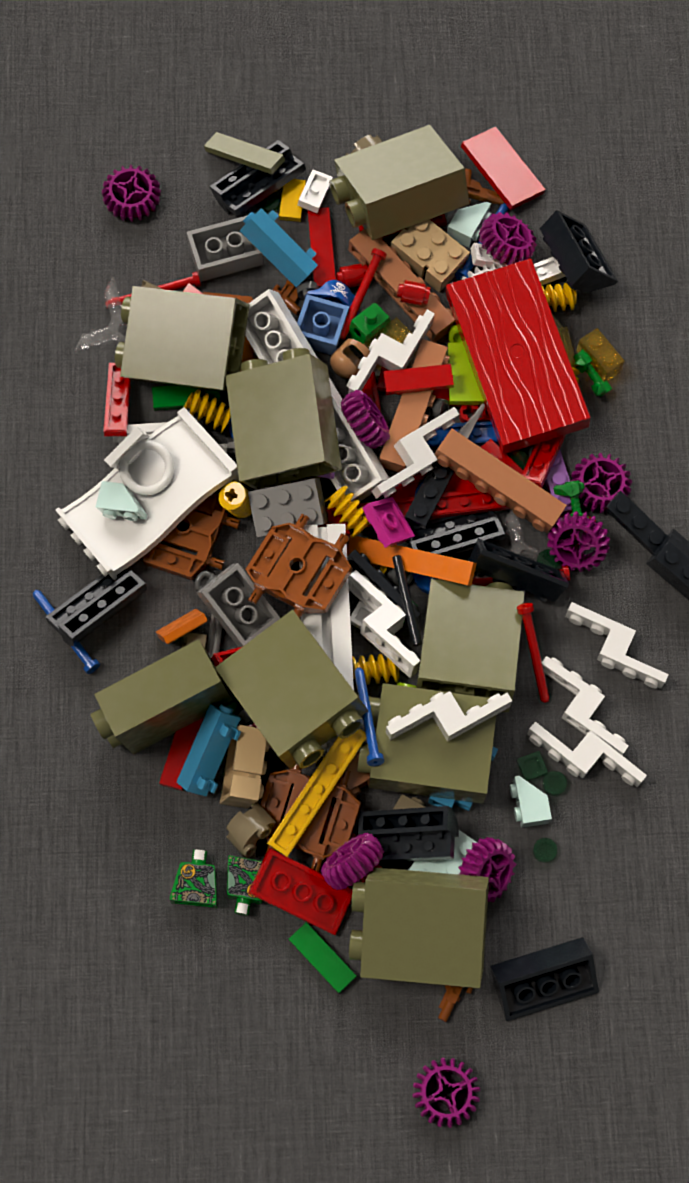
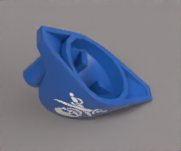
(334, 291)

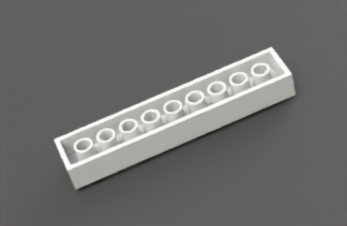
(273, 331)

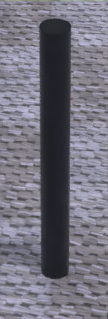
(407, 601)

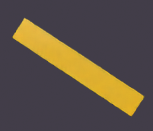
(315, 792)

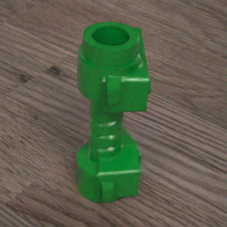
(583, 364)
(571, 489)

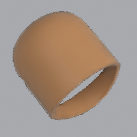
(344, 361)

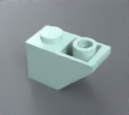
(467, 223)
(118, 500)
(531, 803)

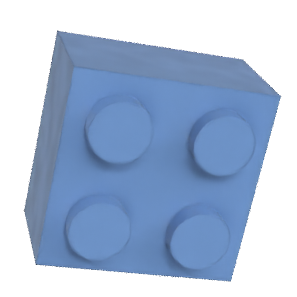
(322, 323)

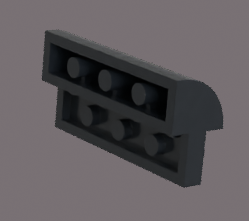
(249, 186)
(456, 533)
(95, 605)
(412, 832)

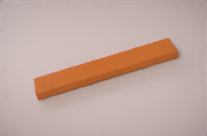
(415, 560)

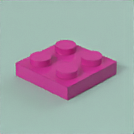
(388, 522)

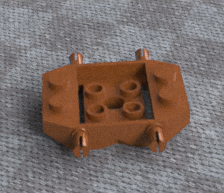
(201, 537)
(291, 543)
(341, 822)

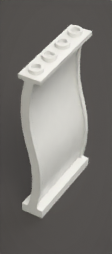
(198, 472)

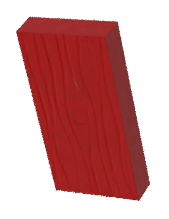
(517, 356)

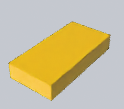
(290, 195)

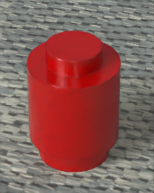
(352, 274)
(413, 293)

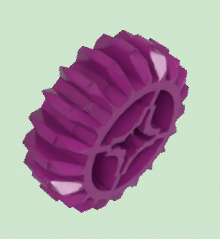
(138, 202)
(507, 238)
(365, 419)
(598, 465)
(562, 546)
(490, 859)
(352, 861)
(465, 1083)

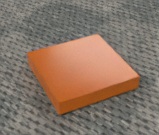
(181, 626)

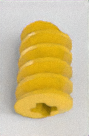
(560, 296)
(208, 409)
(235, 499)
(348, 510)
(376, 669)

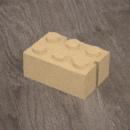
(432, 248)
(244, 768)

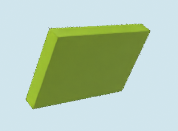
(465, 384)

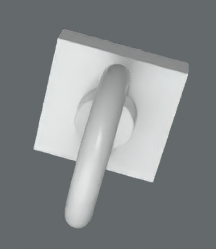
(129, 451)

